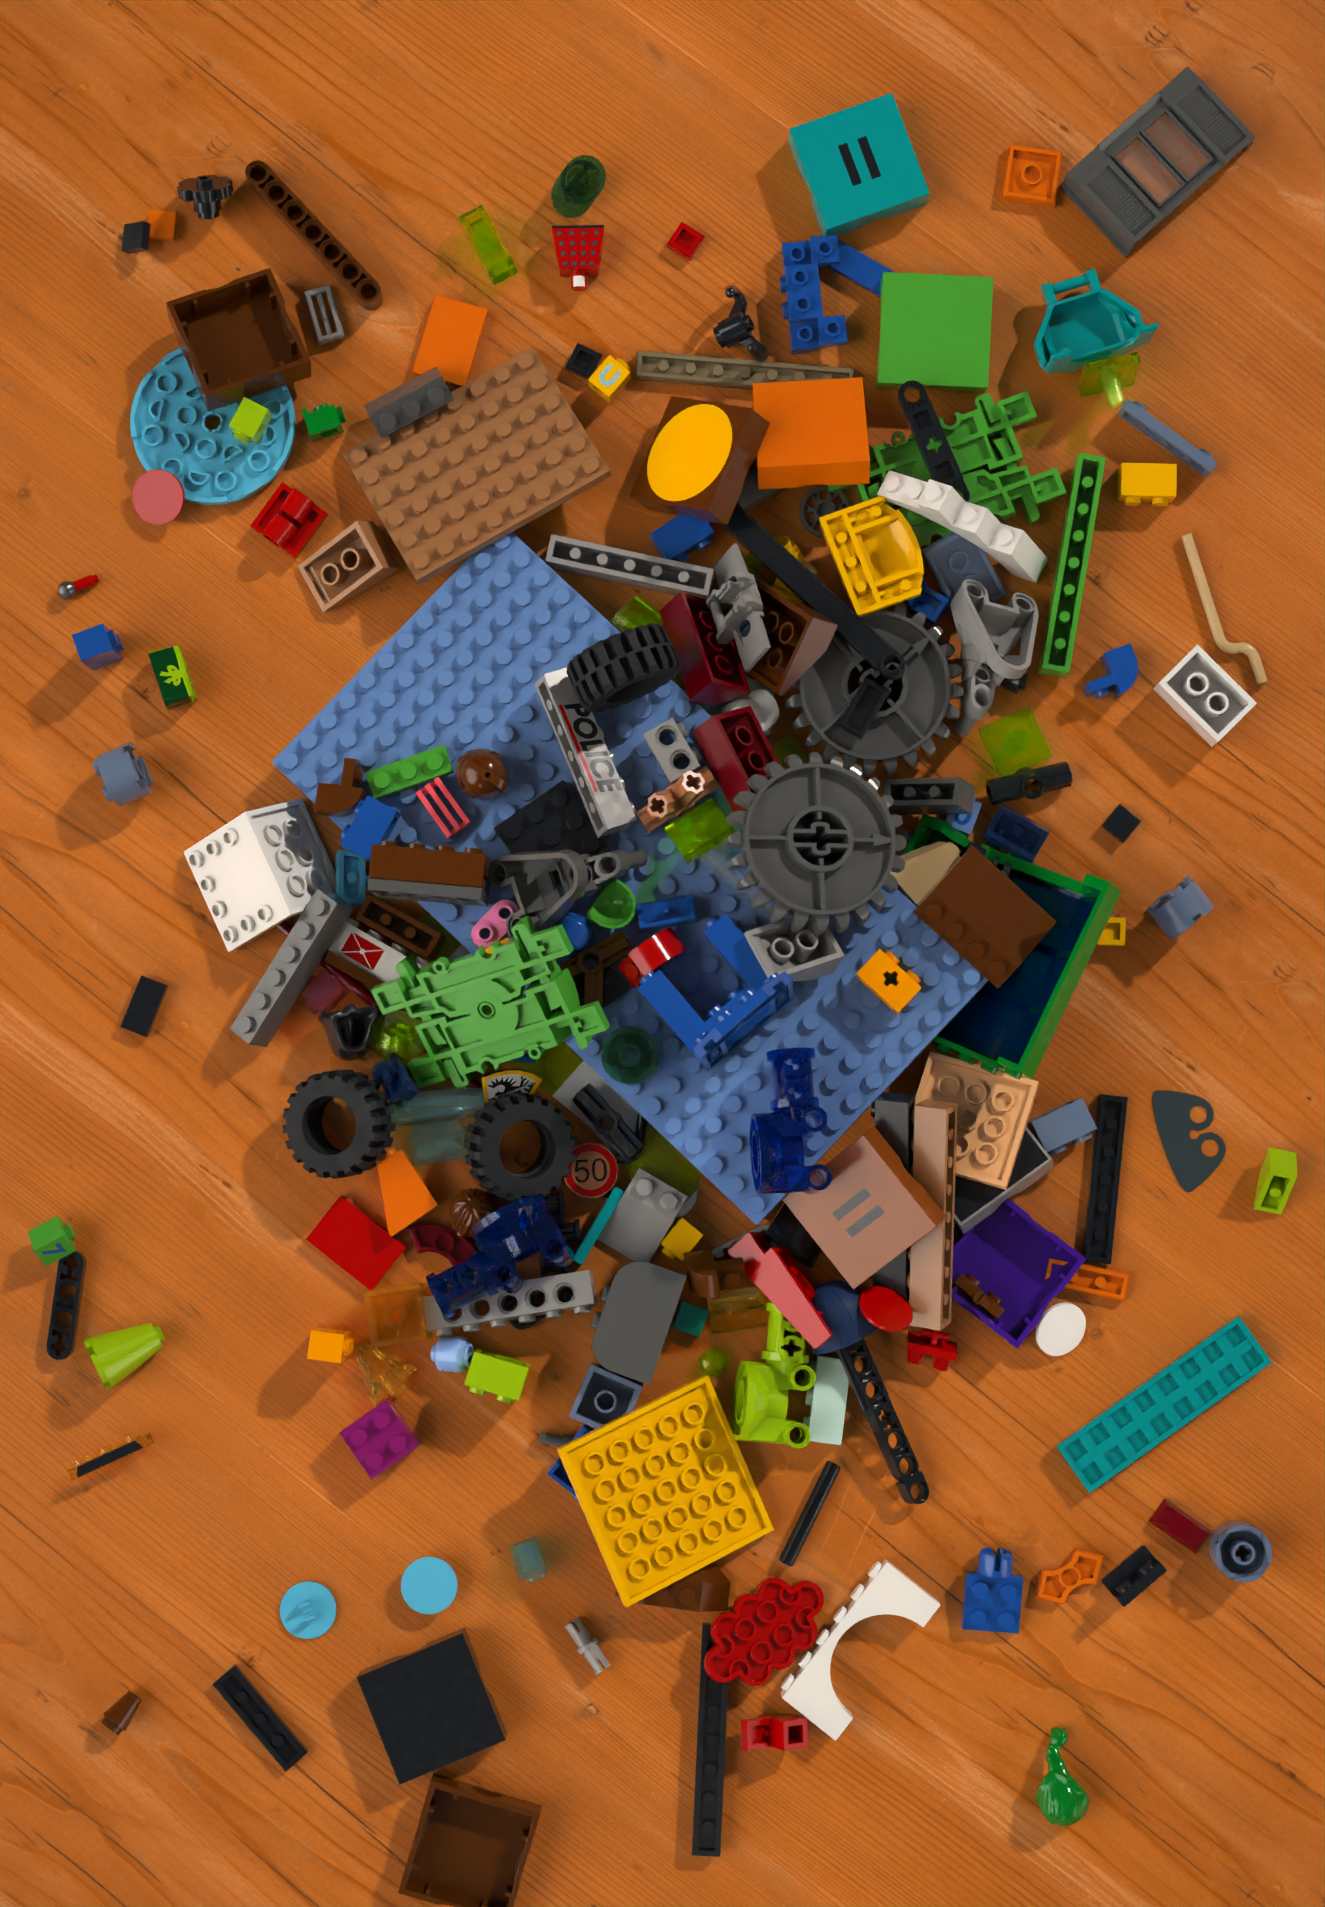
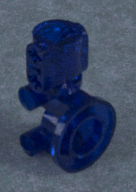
(778, 1135)
(504, 1239)

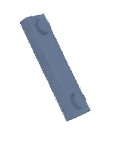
(1197, 459)

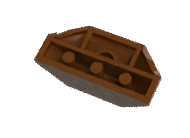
(699, 1591)

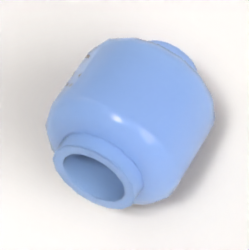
(452, 1354)

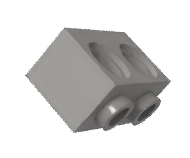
(668, 754)

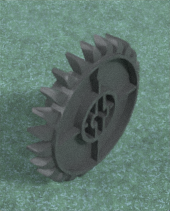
(902, 725)
(839, 817)

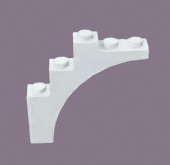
(973, 522)

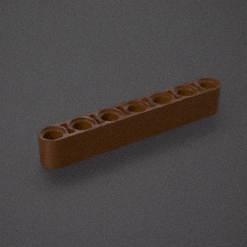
(307, 224)

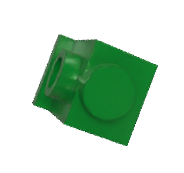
(324, 421)

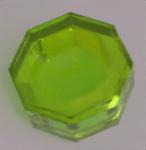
(712, 1362)

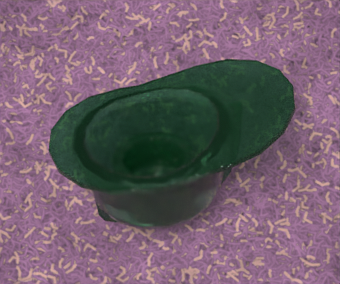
(578, 186)

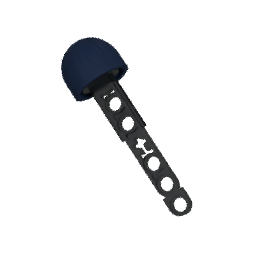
(849, 1328)

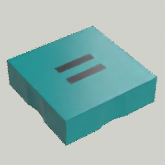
(858, 165)

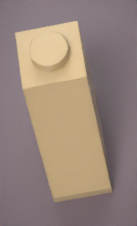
(925, 868)

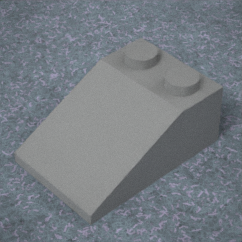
(798, 954)
(642, 1216)

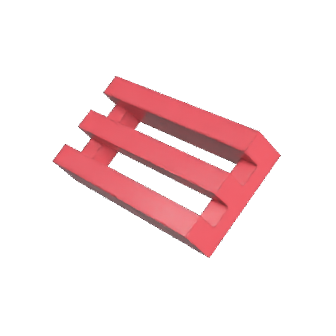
(429, 788)

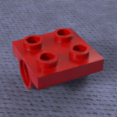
(289, 520)

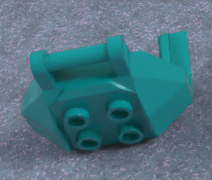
(1086, 326)

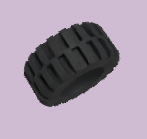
(623, 667)
(306, 1129)
(553, 1155)

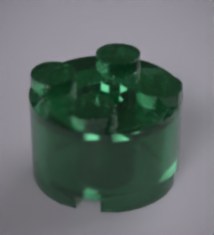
(630, 1039)

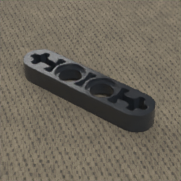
(70, 1305)

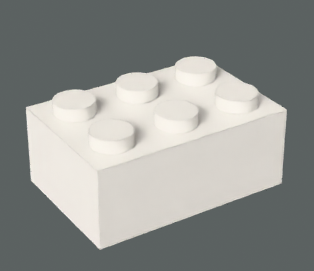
(1204, 695)

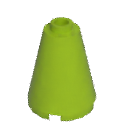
(123, 1351)

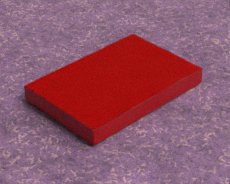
(356, 1243)

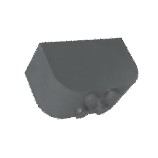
(636, 1319)

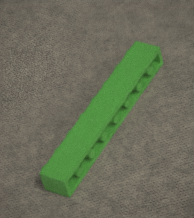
(1071, 565)

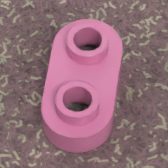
(494, 923)

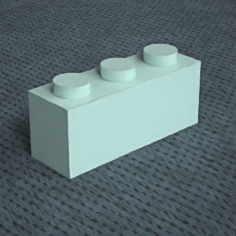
(827, 1400)

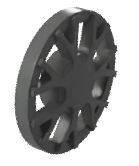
(821, 509)

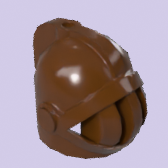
(482, 774)

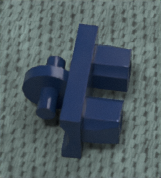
(395, 1079)

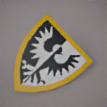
(508, 1082)

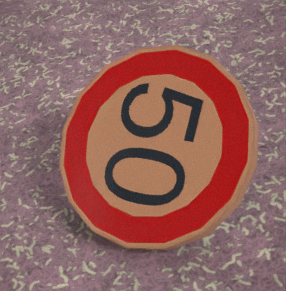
(593, 1170)

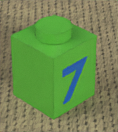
(52, 1240)

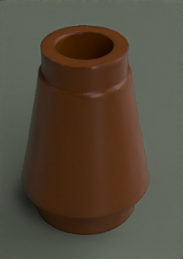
(121, 1713)

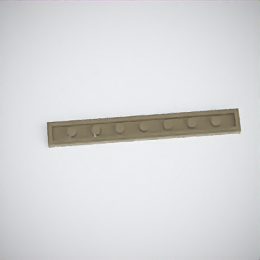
(727, 371)

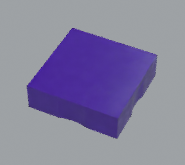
(1011, 1260)

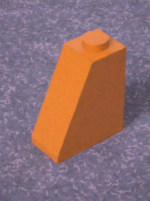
(403, 1191)

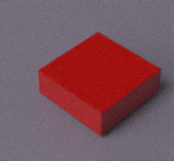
(685, 241)

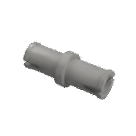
(587, 1645)

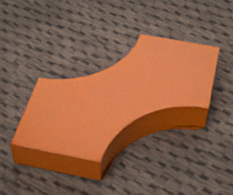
(1080, 1569)

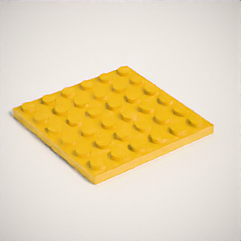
(665, 1490)

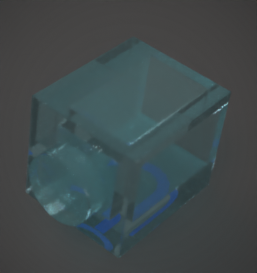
(529, 1559)

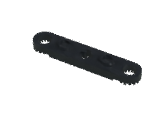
(926, 426)

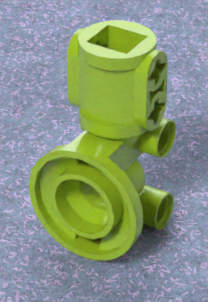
(763, 1387)

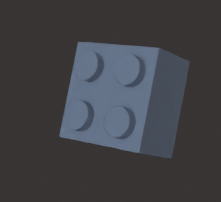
(1061, 1125)
(604, 1397)

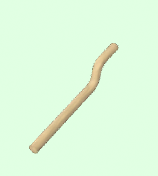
(1212, 616)

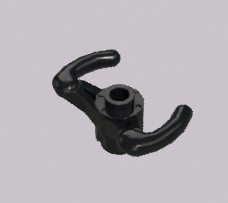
(739, 327)

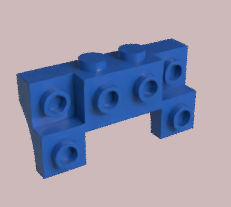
(803, 302)

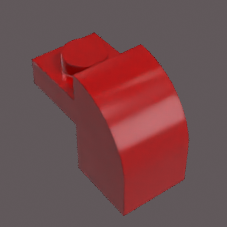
(651, 956)
(774, 1731)

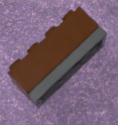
(429, 874)

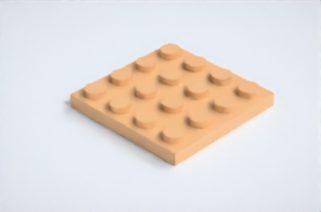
(989, 1115)

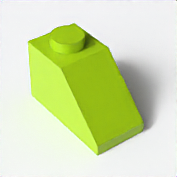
(1275, 1180)

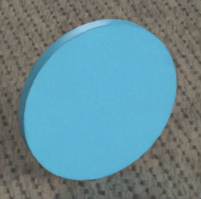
(429, 1585)
(308, 1610)

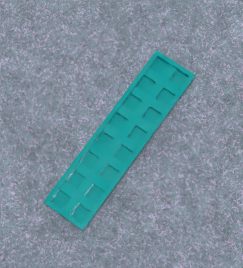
(1163, 1404)

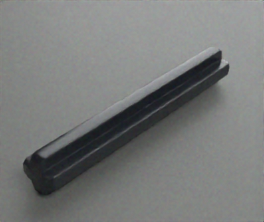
(810, 1513)

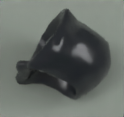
(350, 1031)

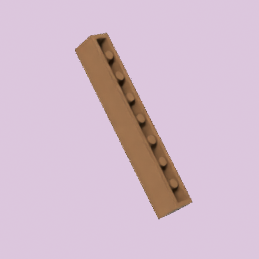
(932, 1255)

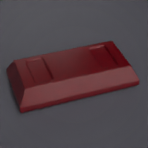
(1180, 1526)

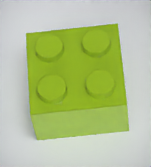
(497, 1375)

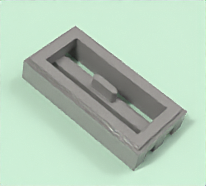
(330, 337)

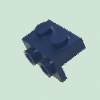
(1015, 834)

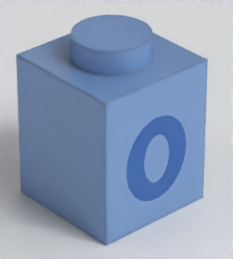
(964, 822)

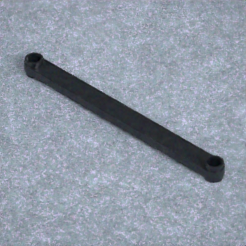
(814, 593)

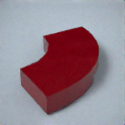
(441, 1240)

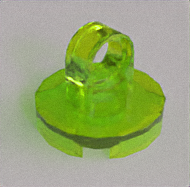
(397, 1034)

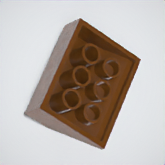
(795, 635)
(984, 916)

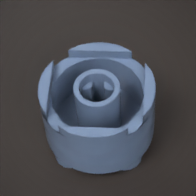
(123, 774)
(1180, 908)
(1253, 1561)

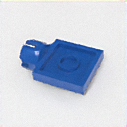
(992, 1594)

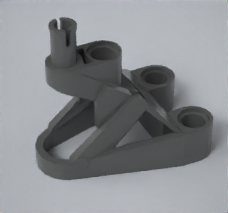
(536, 887)

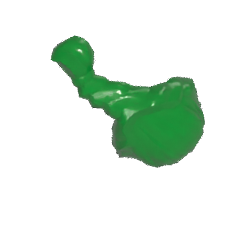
(1059, 1794)

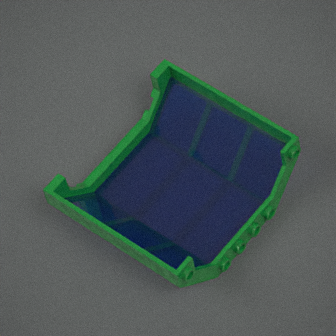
(1014, 1023)

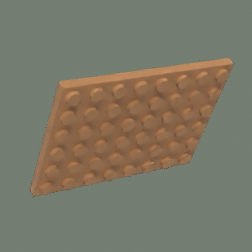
(477, 466)

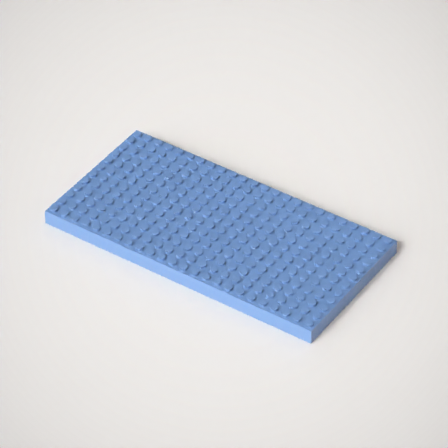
(467, 681)

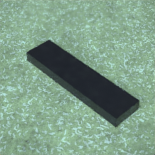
(260, 1717)

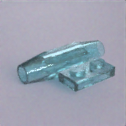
(435, 1122)

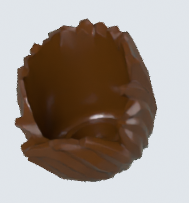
(470, 1208)

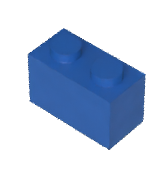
(682, 537)
(98, 646)
(371, 825)

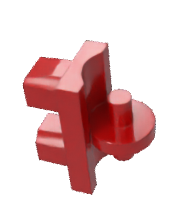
(931, 1343)

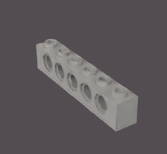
(582, 1300)

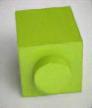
(250, 421)

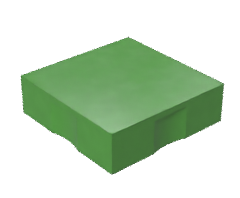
(934, 331)

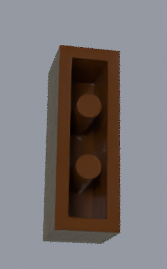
(400, 927)

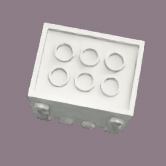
(260, 870)

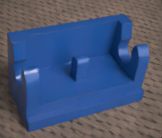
(666, 913)

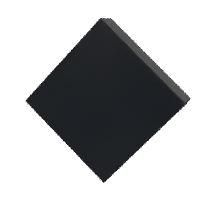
(136, 237)
(583, 361)
(1121, 823)

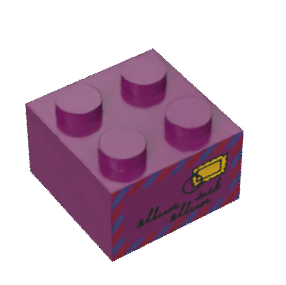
(380, 1438)

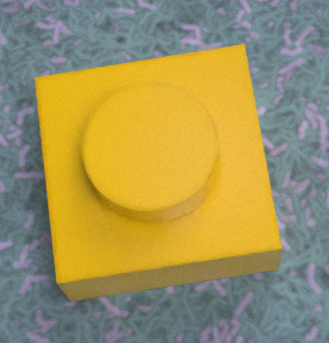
(1113, 933)

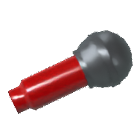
(69, 589)

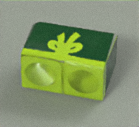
(172, 676)

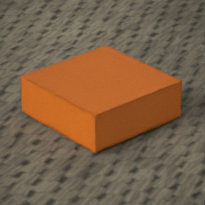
(162, 224)

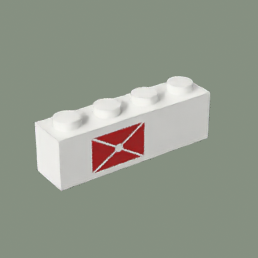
(368, 951)

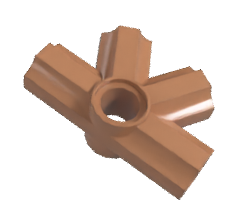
(677, 798)

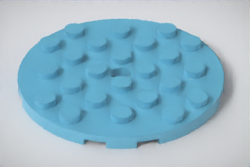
(211, 465)

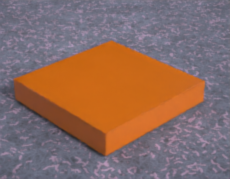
(1031, 175)

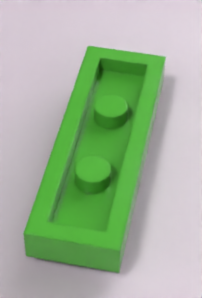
(409, 772)

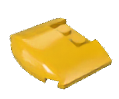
(874, 554)

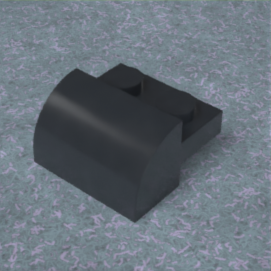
(791, 1234)

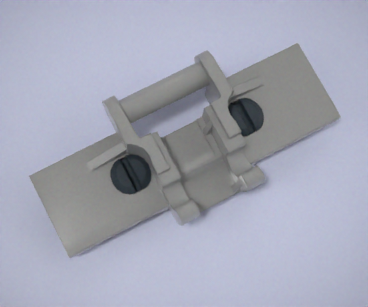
(745, 618)

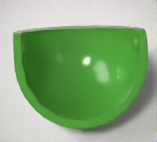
(613, 906)

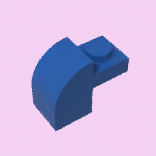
(930, 603)
(1121, 673)

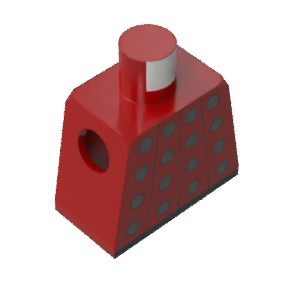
(578, 252)

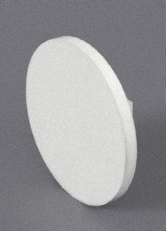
(1060, 1329)

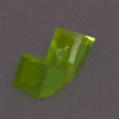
(487, 245)

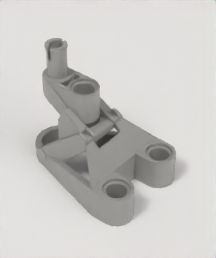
(986, 637)

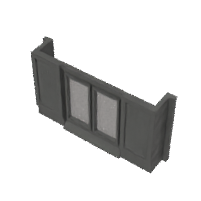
(1155, 160)

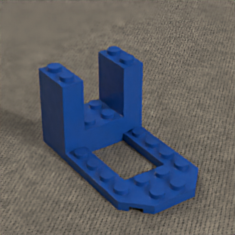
(735, 1020)

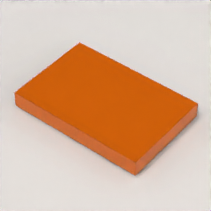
(451, 340)

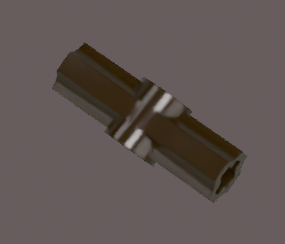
(591, 981)

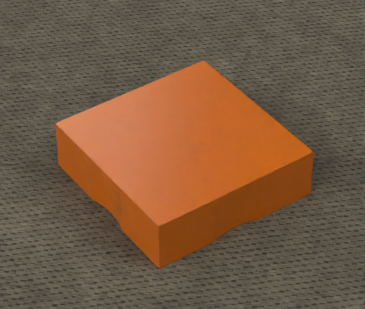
(813, 433)

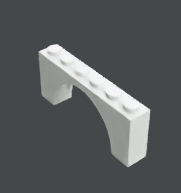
(883, 1593)

